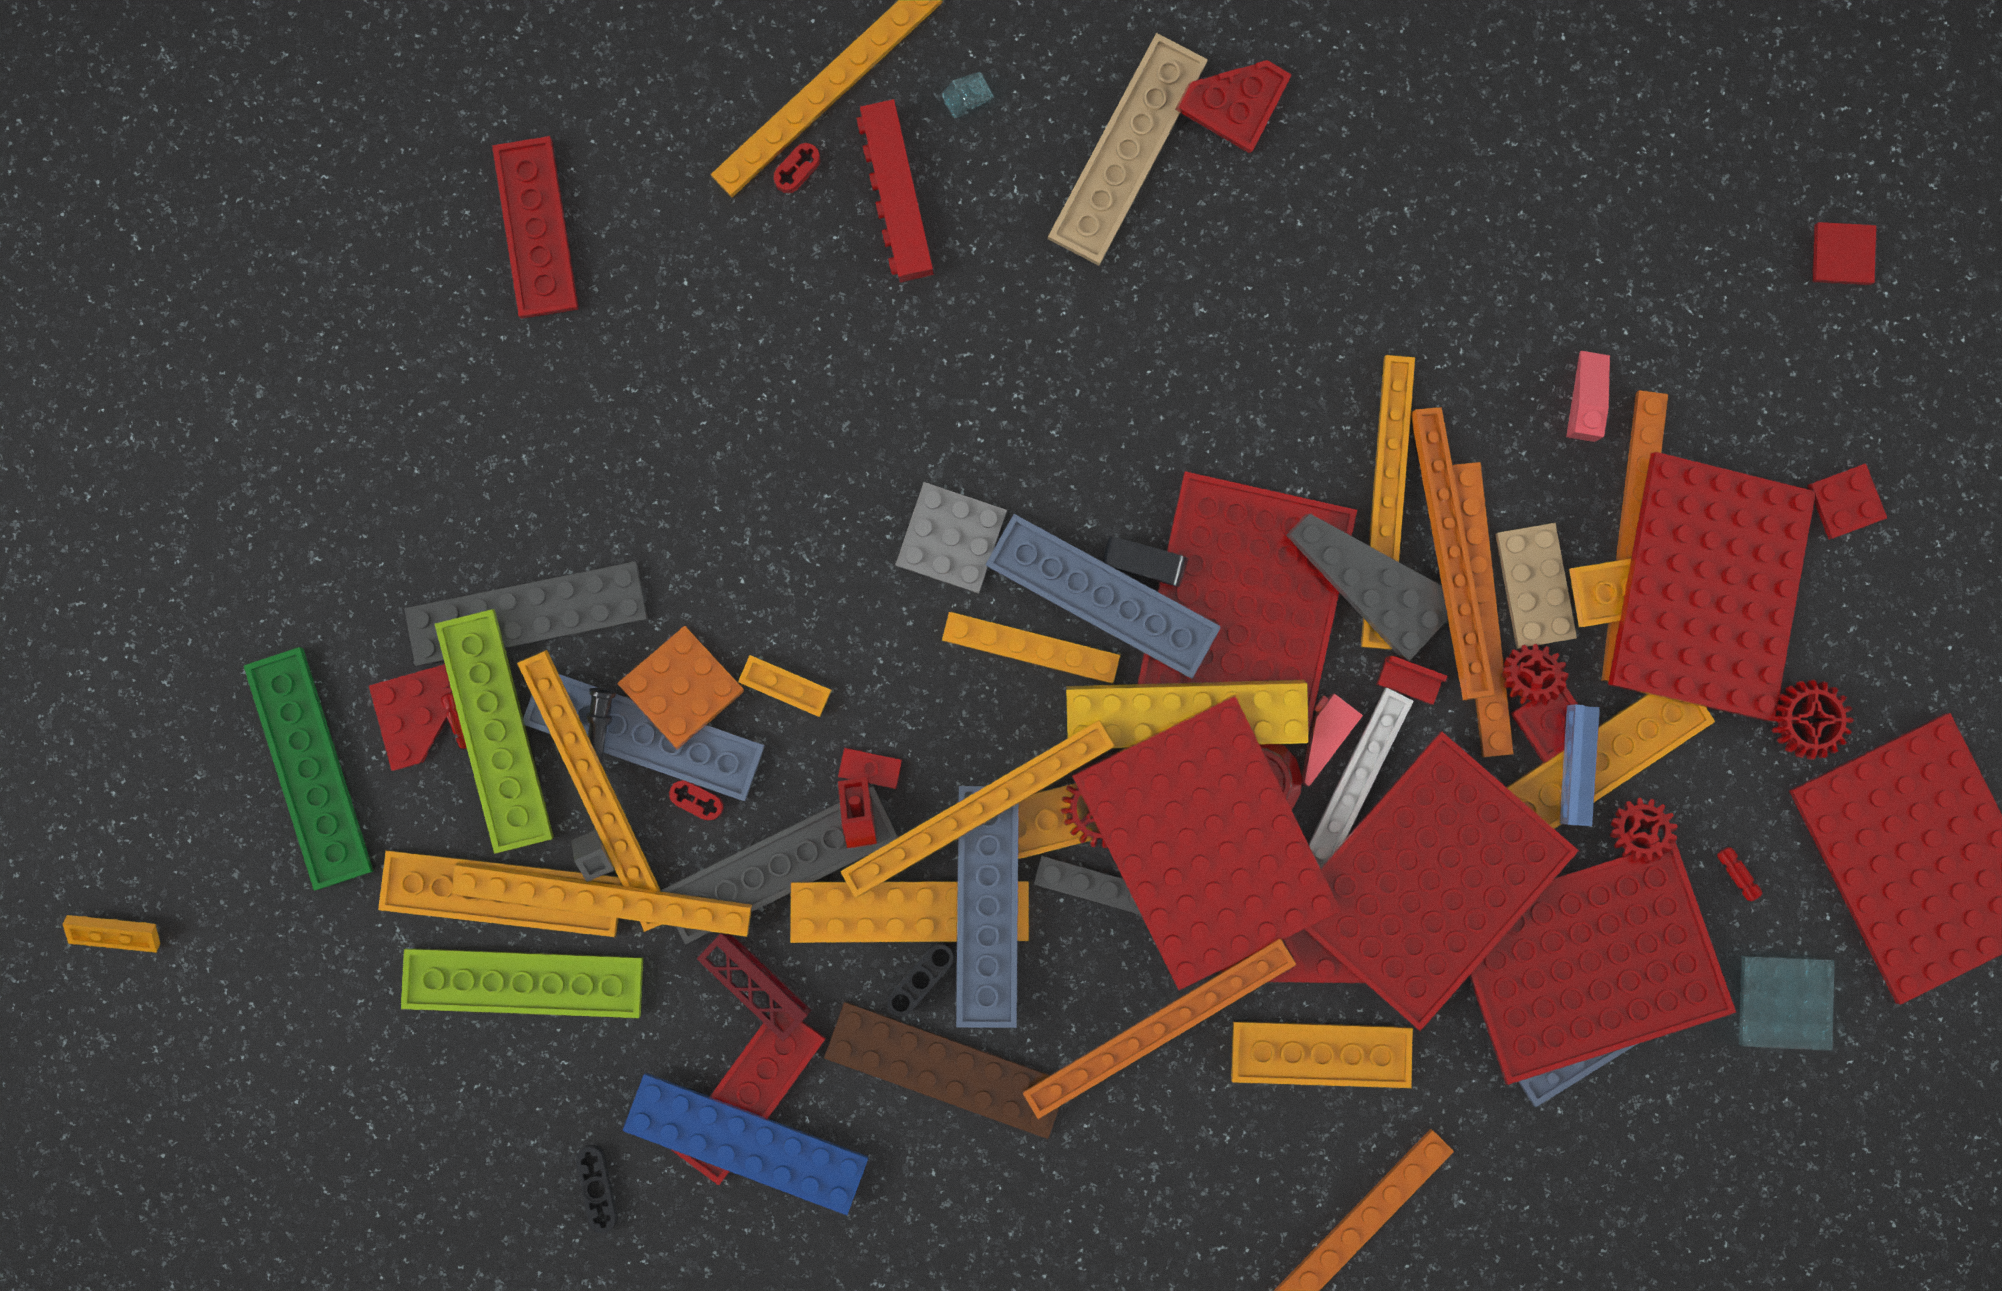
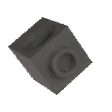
(591, 856)

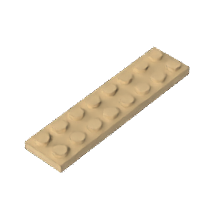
(1126, 150)

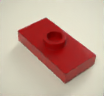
(877, 768)

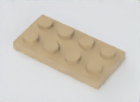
(1536, 585)

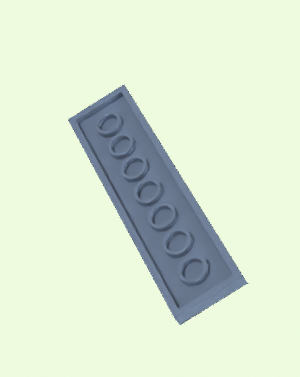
(1103, 596)
(707, 759)
(987, 921)

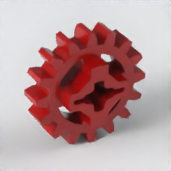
(1534, 675)
(1638, 820)

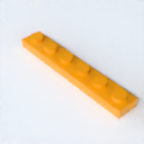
(1031, 647)

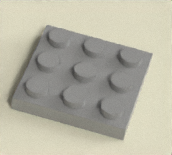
(951, 537)

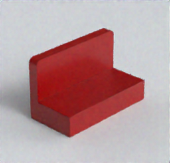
(1410, 679)

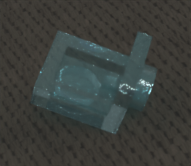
(966, 93)

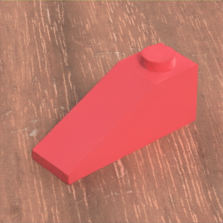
(1590, 397)
(1328, 731)

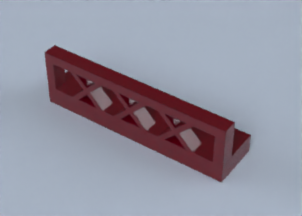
(762, 976)

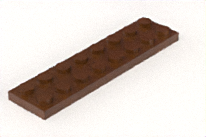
(937, 1067)

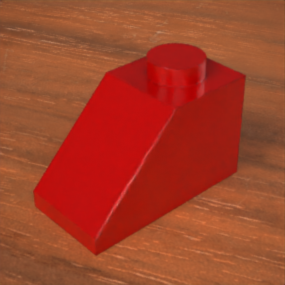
(857, 812)

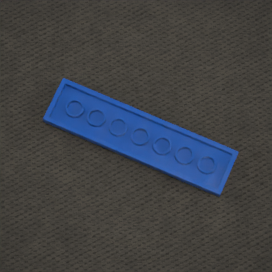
(745, 1143)

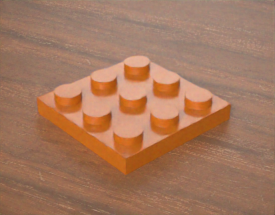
(680, 687)

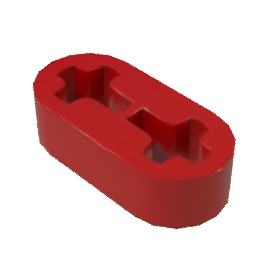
(792, 163)
(692, 806)

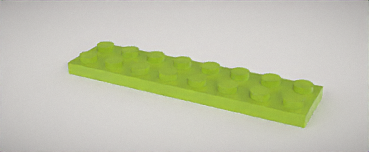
(494, 731)
(522, 983)

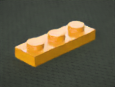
(784, 686)
(111, 933)

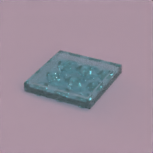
(1786, 1003)

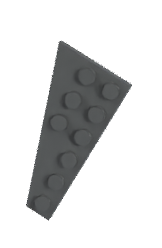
(1387, 594)

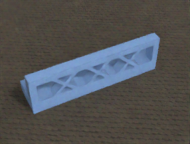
(1579, 765)

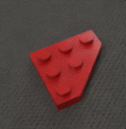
(1236, 102)
(411, 714)

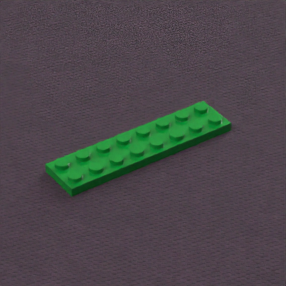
(308, 768)

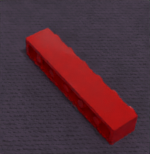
(896, 191)

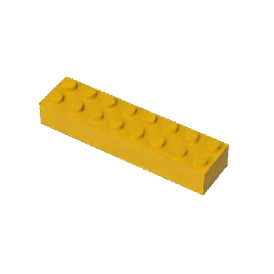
(1137, 711)

